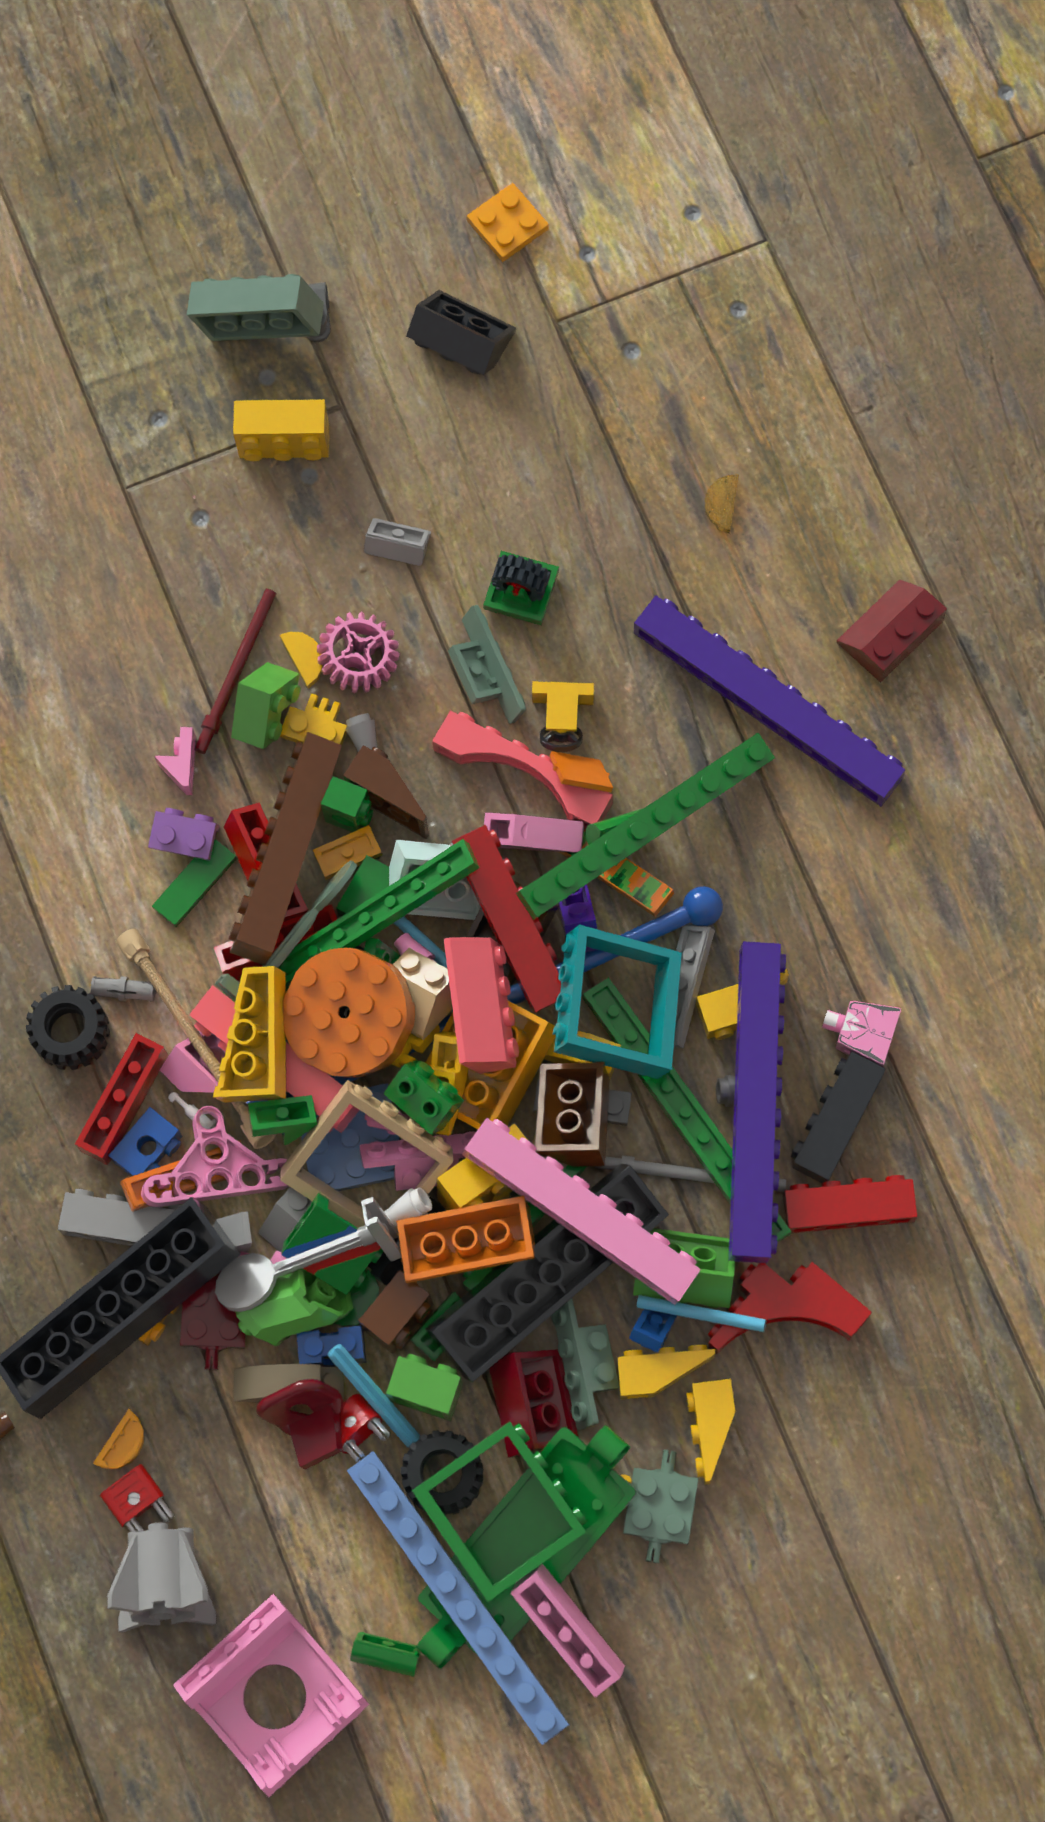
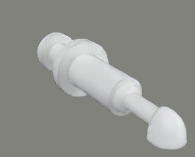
(191, 1110)

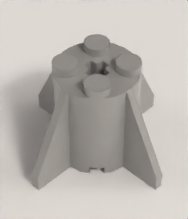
(160, 1580)

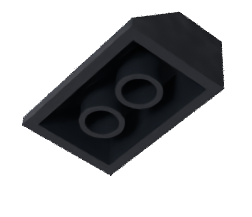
(460, 332)

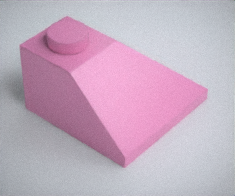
(188, 1070)

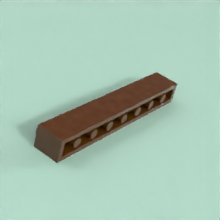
(285, 850)

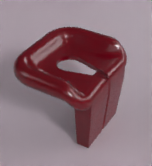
(313, 1435)

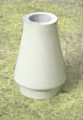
(409, 1205)

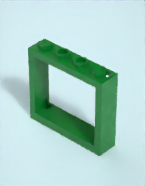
(553, 1488)

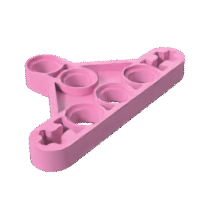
(200, 1168)

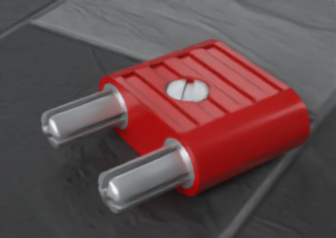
(357, 1424)
(133, 1496)

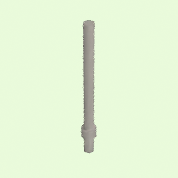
(666, 1170)

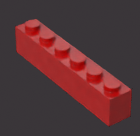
(510, 921)

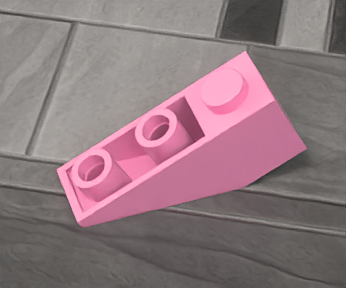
(536, 832)

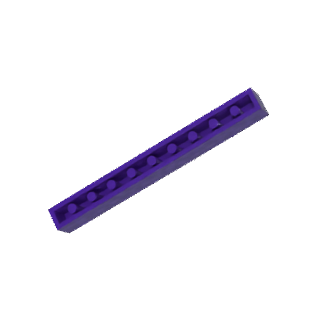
(769, 700)
(755, 1103)

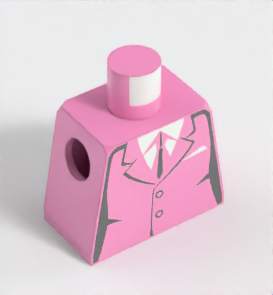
(864, 1029)

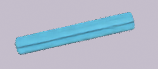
(373, 1395)

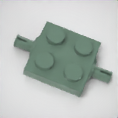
(662, 1506)

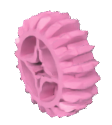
(348, 631)

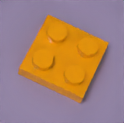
(507, 222)

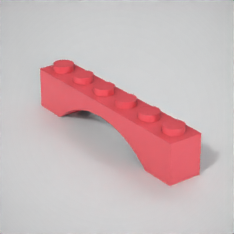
(469, 743)

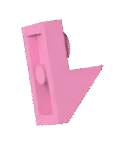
(181, 767)

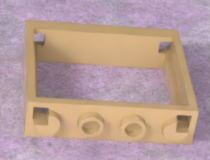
(385, 1114)

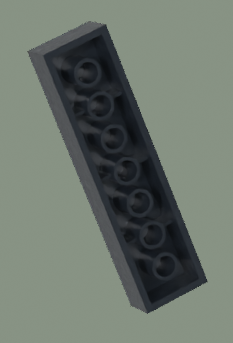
(527, 1292)
(116, 1308)

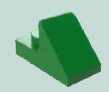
(285, 1116)

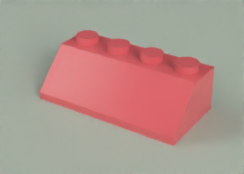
(481, 1003)

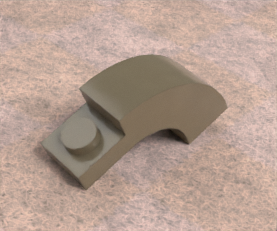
(259, 1381)

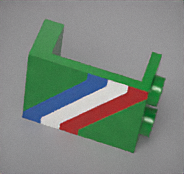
(322, 1226)

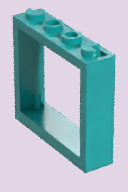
(664, 1007)

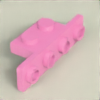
(408, 1161)

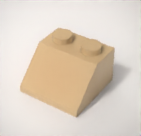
(428, 989)

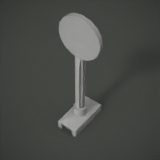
(253, 1276)

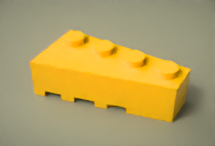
(257, 1042)

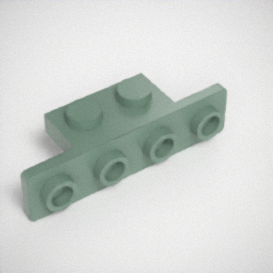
(483, 667)
(586, 1363)

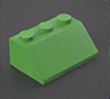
(714, 1280)

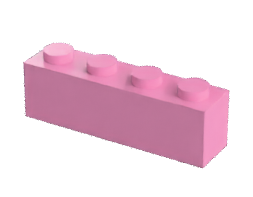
(568, 1630)

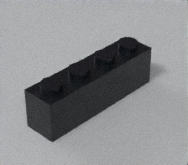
(838, 1117)

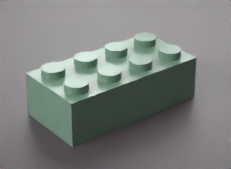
(255, 308)

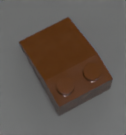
(386, 789)

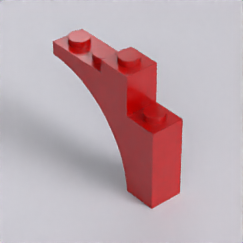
(810, 1299)

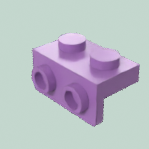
(182, 834)

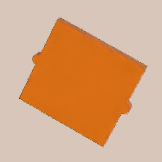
(581, 771)

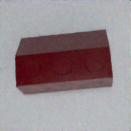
(892, 628)
(534, 1394)

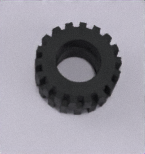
(53, 1007)
(433, 1445)

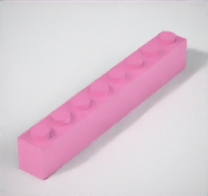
(582, 1211)

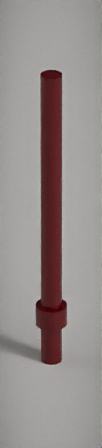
(212, 722)

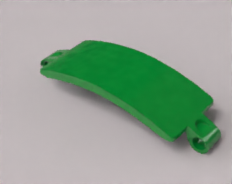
(530, 1522)

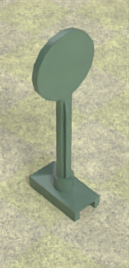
(230, 985)

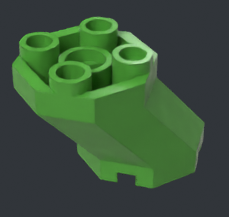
(295, 1306)

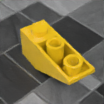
(652, 1373)
(713, 1414)

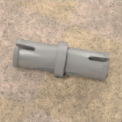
(122, 989)

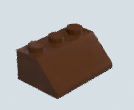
(573, 1113)

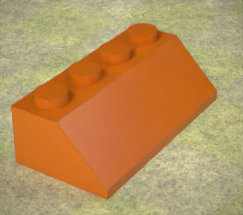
(466, 1239)

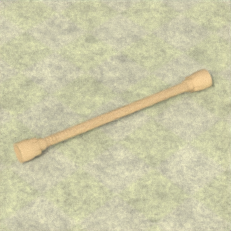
(137, 950)

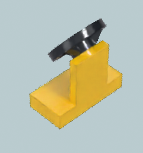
(562, 711)

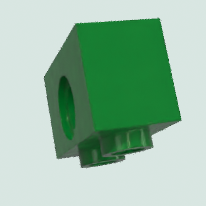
(346, 805)

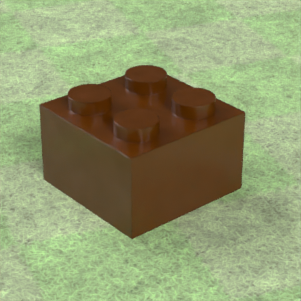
(397, 1313)

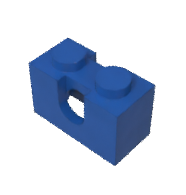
(148, 1128)
(316, 1345)

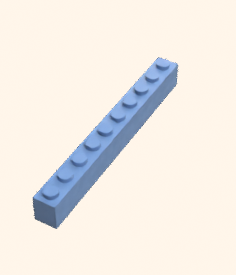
(458, 1598)

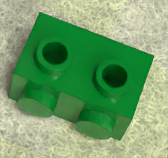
(424, 1096)

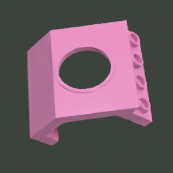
(218, 1686)

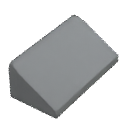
(396, 541)

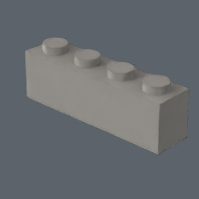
(107, 1218)

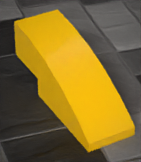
(448, 1068)

